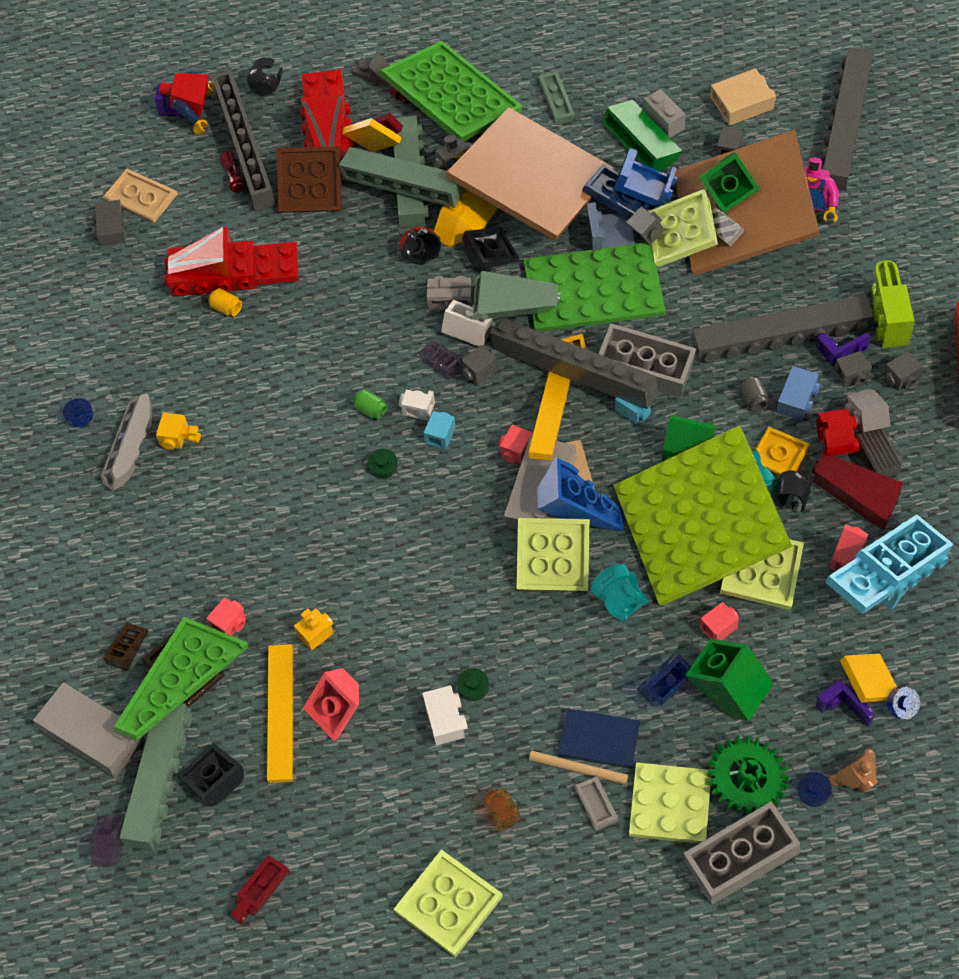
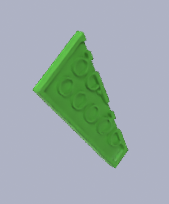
(184, 665)

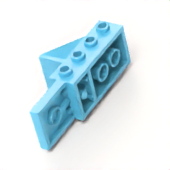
(891, 565)

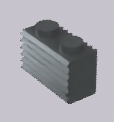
(109, 223)
(879, 453)

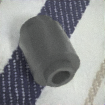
(754, 394)

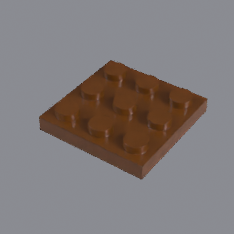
(309, 179)

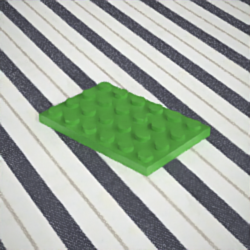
(449, 90)
(599, 286)

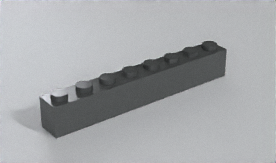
(847, 115)
(243, 141)
(782, 328)
(575, 363)

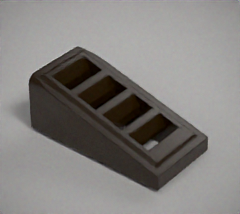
(124, 662)

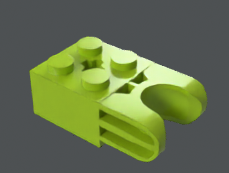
(891, 307)

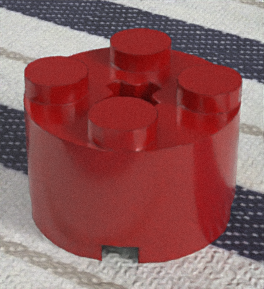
(837, 432)

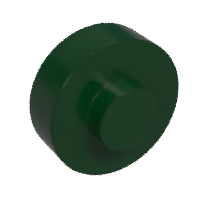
(382, 463)
(473, 684)

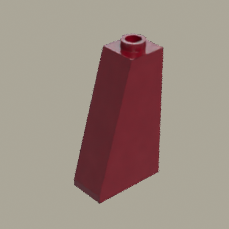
(859, 488)

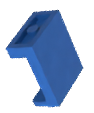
(644, 182)

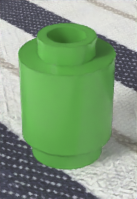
(369, 404)

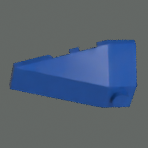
(571, 497)

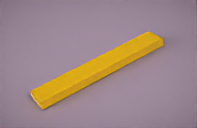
(549, 417)
(280, 714)

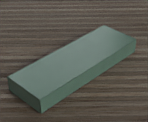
(556, 97)

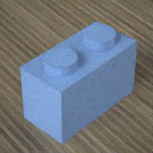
(797, 393)

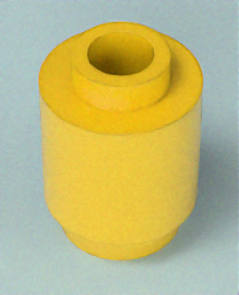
(225, 302)

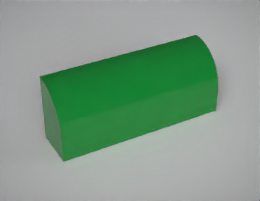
(642, 134)

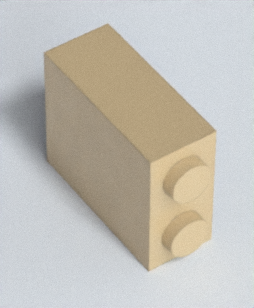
(743, 96)

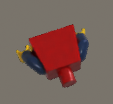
(188, 96)

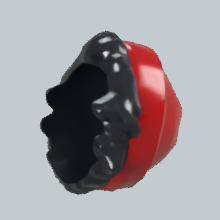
(422, 242)

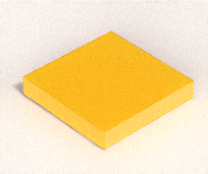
(371, 135)
(781, 451)
(868, 677)

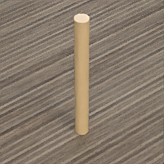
(578, 767)

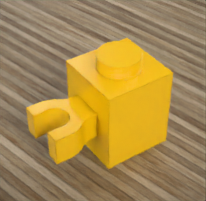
(173, 431)
(314, 628)

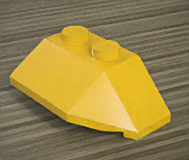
(469, 214)

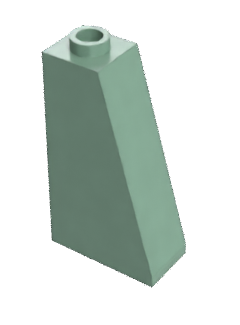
(512, 296)

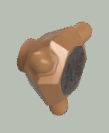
(857, 772)

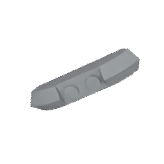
(125, 447)

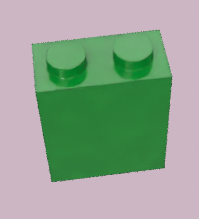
(730, 678)

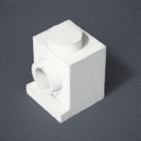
(417, 404)

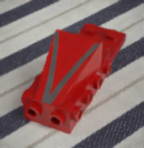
(325, 110)
(228, 265)

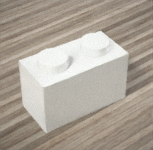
(459, 324)
(444, 715)

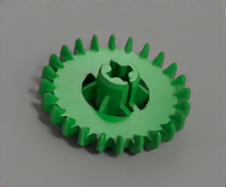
(748, 774)

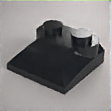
(488, 248)
(212, 775)

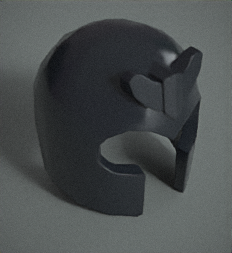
(260, 82)
(791, 483)

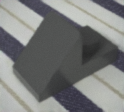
(371, 70)

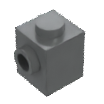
(730, 140)
(646, 225)
(479, 365)
(853, 369)
(903, 371)

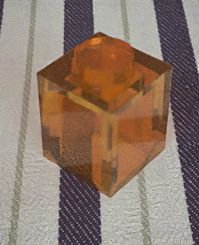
(501, 808)

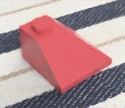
(333, 702)

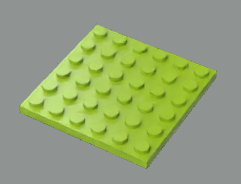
(701, 516)

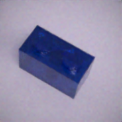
(665, 680)

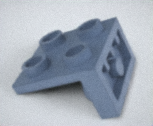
(608, 229)

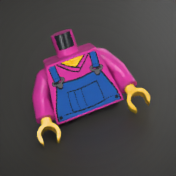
(822, 188)

